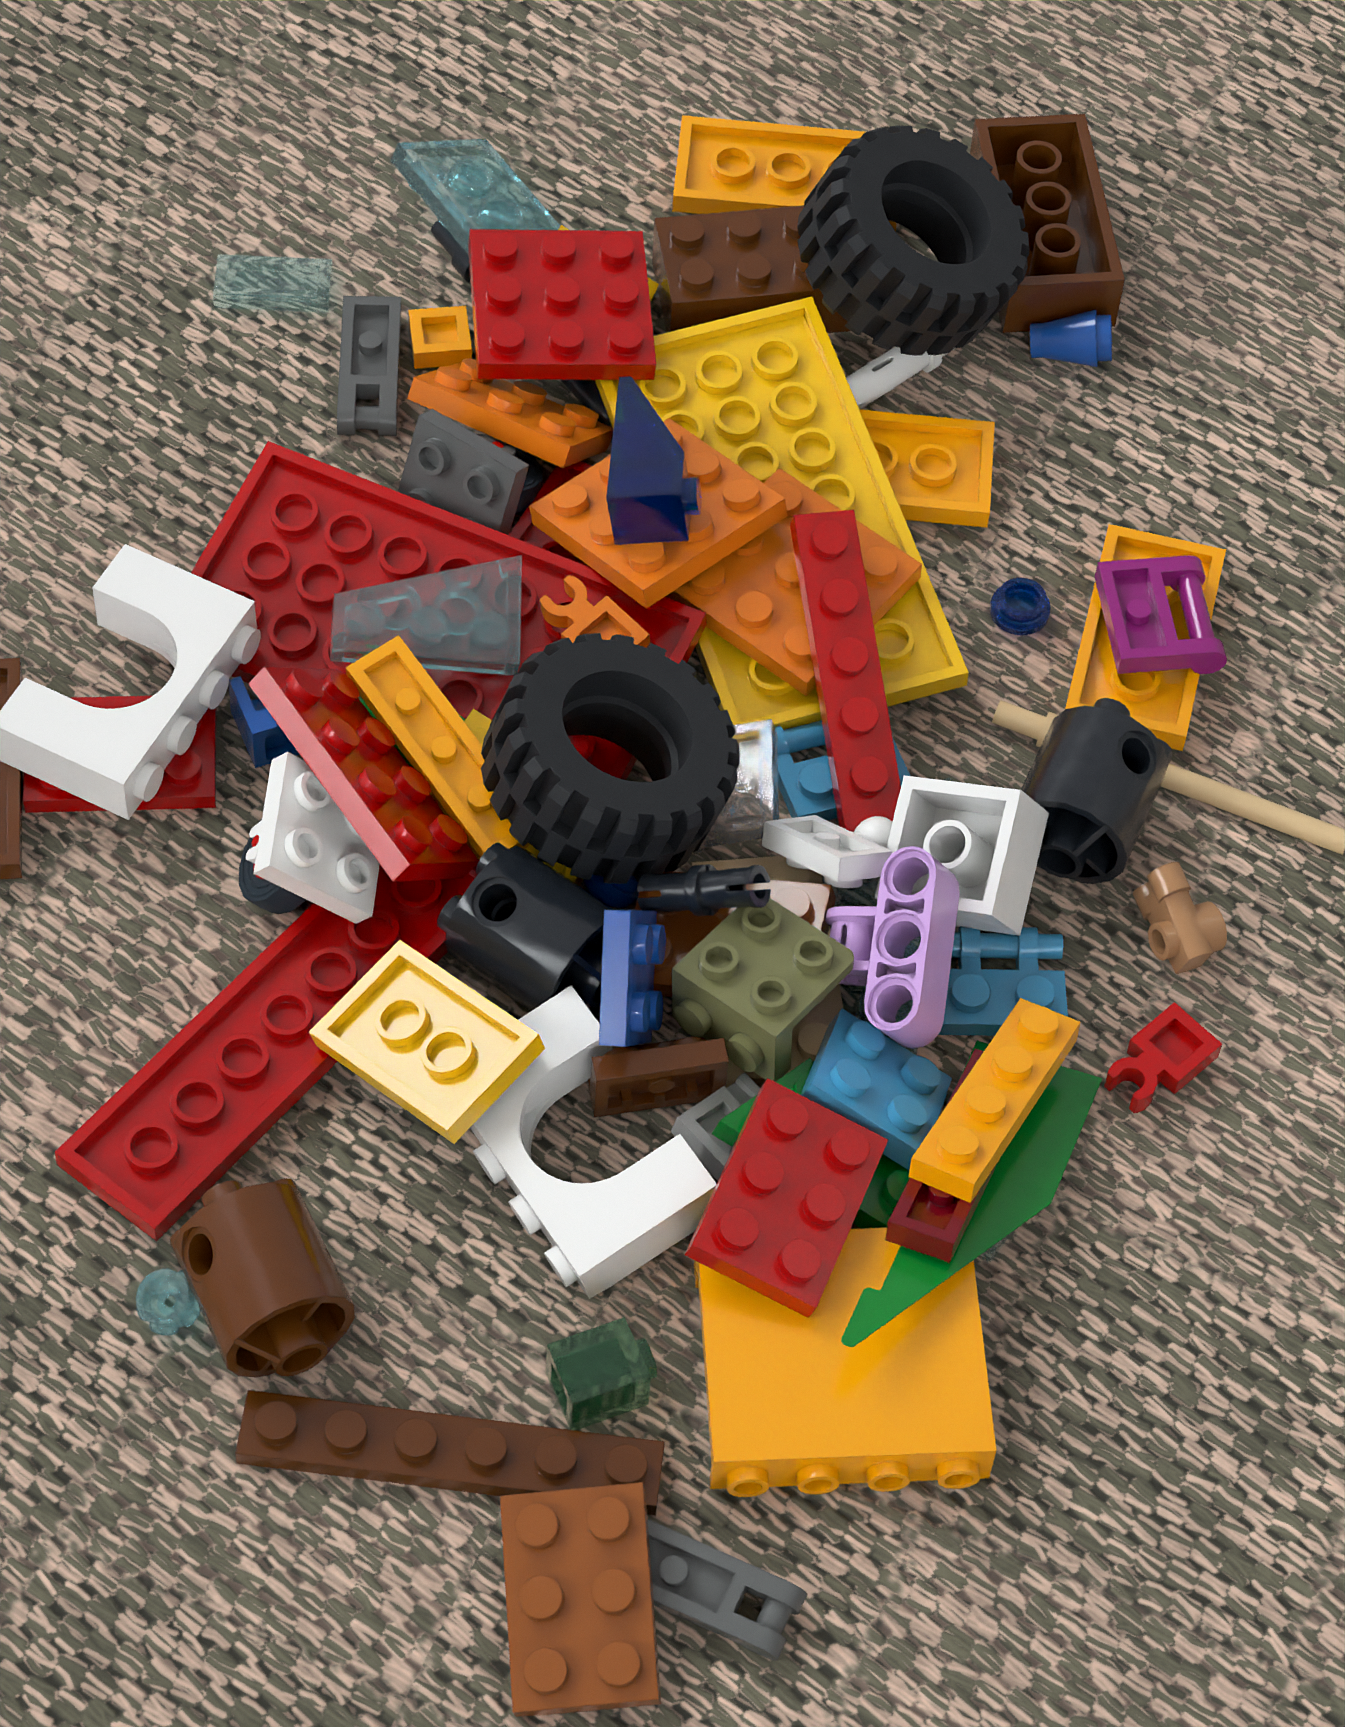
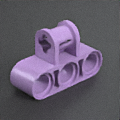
(880, 939)

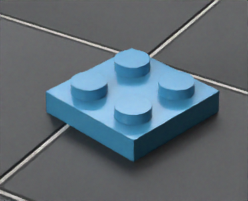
(877, 1085)

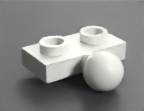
(829, 849)

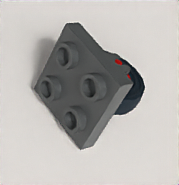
(469, 473)

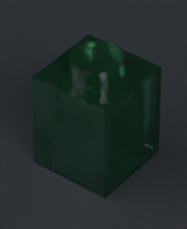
(600, 1373)

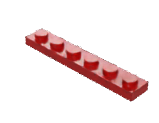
(846, 666)

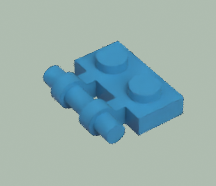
(983, 998)

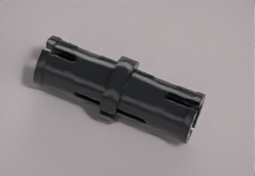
(704, 890)

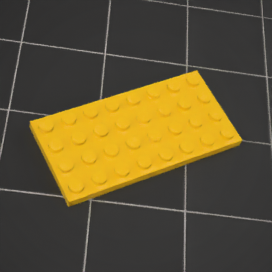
(773, 399)

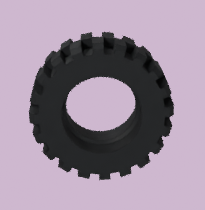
(879, 278)
(577, 810)

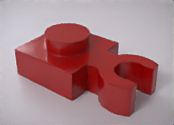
(1164, 1052)

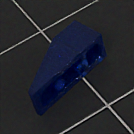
(648, 475)

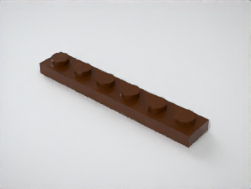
(438, 1448)

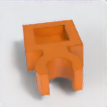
(584, 618)

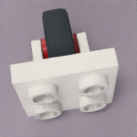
(306, 849)

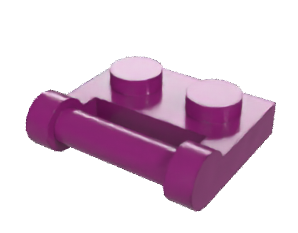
(1141, 618)

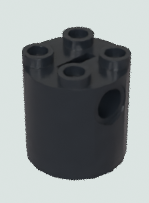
(1098, 786)
(527, 929)

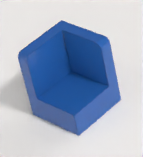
(257, 727)

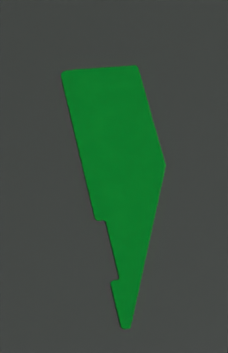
(1015, 1193)

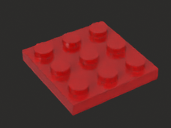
(561, 305)

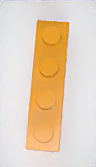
(431, 739)
(994, 1100)

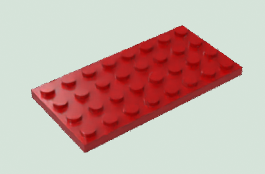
(321, 531)

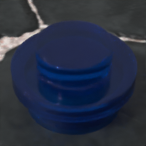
(1020, 607)

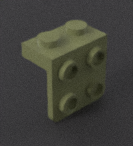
(756, 984)

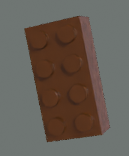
(1065, 213)
(731, 266)

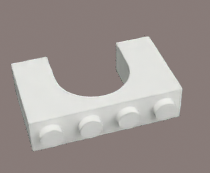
(122, 753)
(595, 1227)

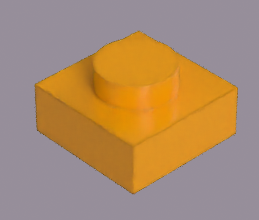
(439, 336)

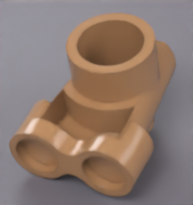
(1178, 928)

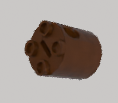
(263, 1278)

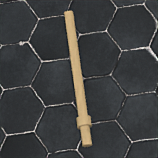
(1200, 788)

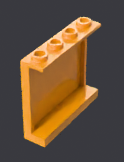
(820, 1414)

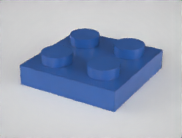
(628, 996)

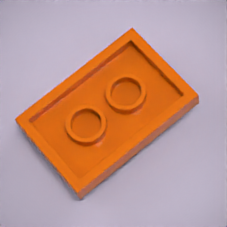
(513, 413)

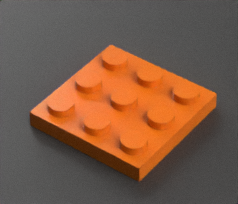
(732, 513)
(756, 591)

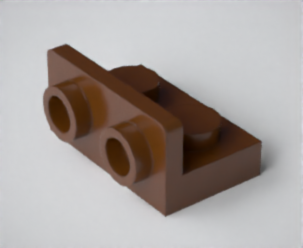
(657, 1075)

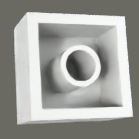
(980, 835)

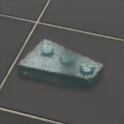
(446, 618)

